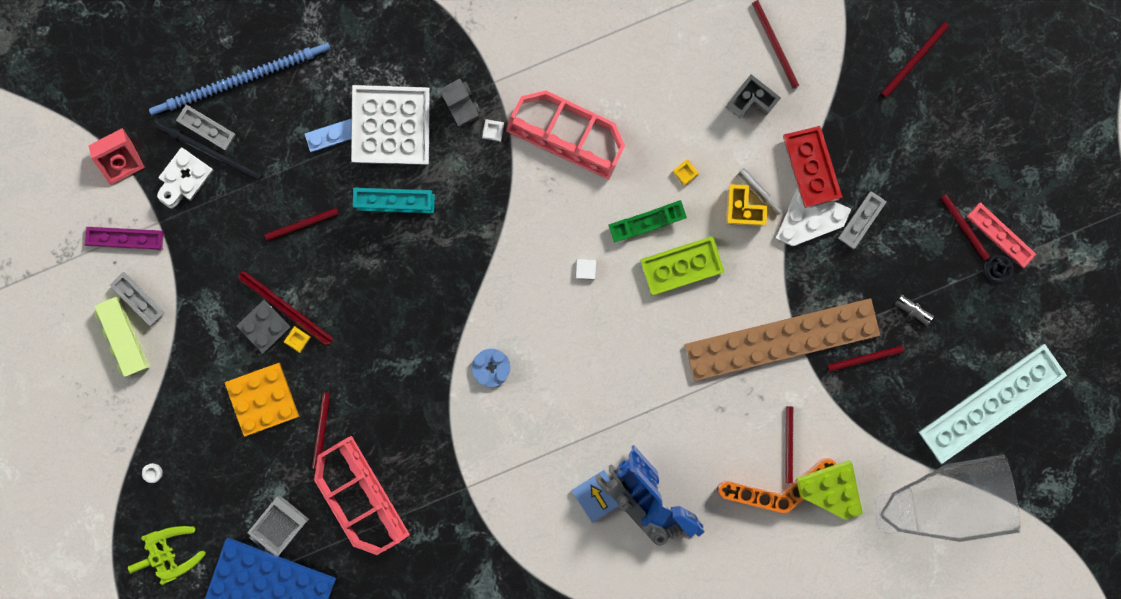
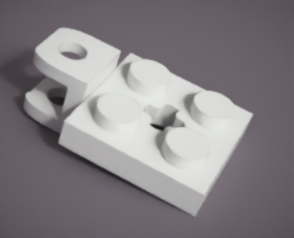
(176, 185)

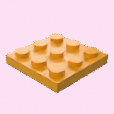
(261, 399)

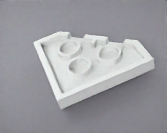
(807, 223)

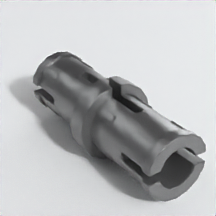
(914, 310)

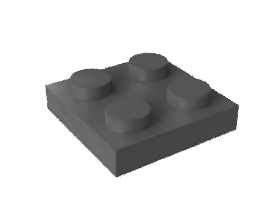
(263, 326)

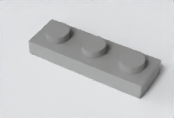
(206, 127)
(862, 220)
(137, 299)

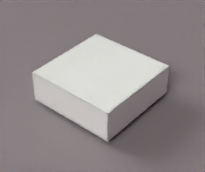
(493, 130)
(585, 269)

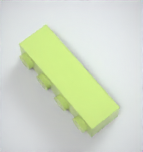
(121, 337)

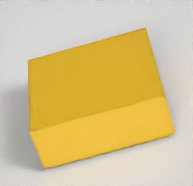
(685, 172)
(297, 339)

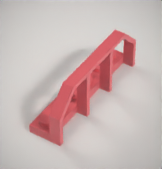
(560, 147)
(373, 490)

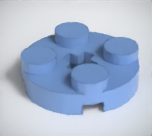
(497, 358)

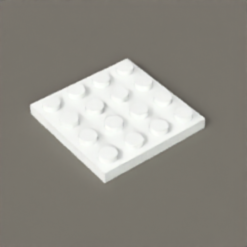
(390, 125)

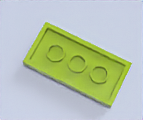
(682, 265)

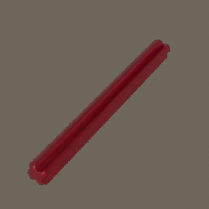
(285, 308)

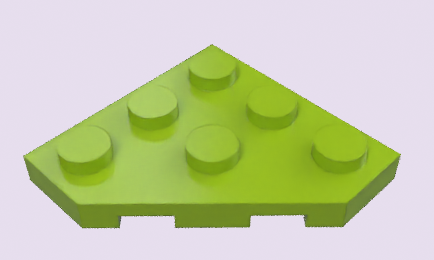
(833, 490)

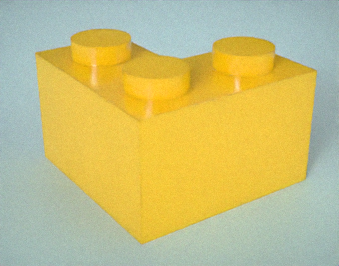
(738, 210)

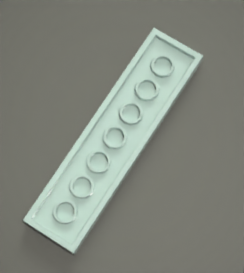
(992, 403)

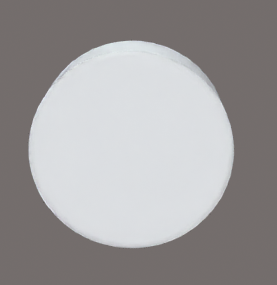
(152, 473)

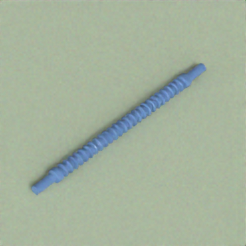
(173, 103)

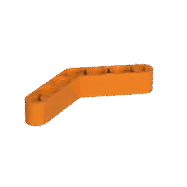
(774, 498)

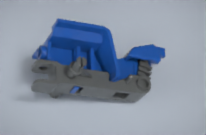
(638, 495)

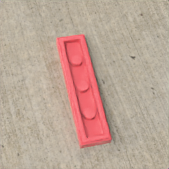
(1001, 235)

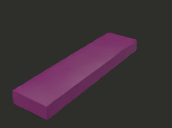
(124, 238)

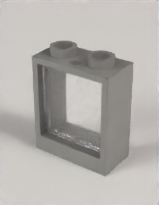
(277, 526)

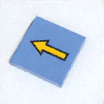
(594, 499)

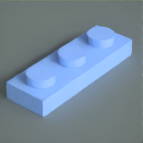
(329, 135)

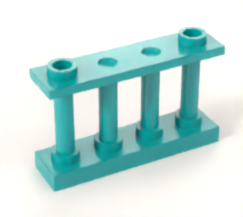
(393, 200)

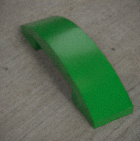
(647, 221)

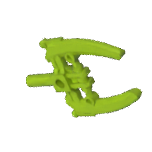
(157, 557)

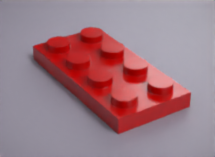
(812, 166)

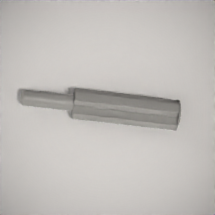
(746, 178)

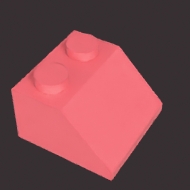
(115, 156)

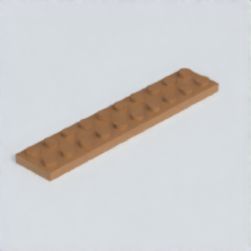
(782, 339)

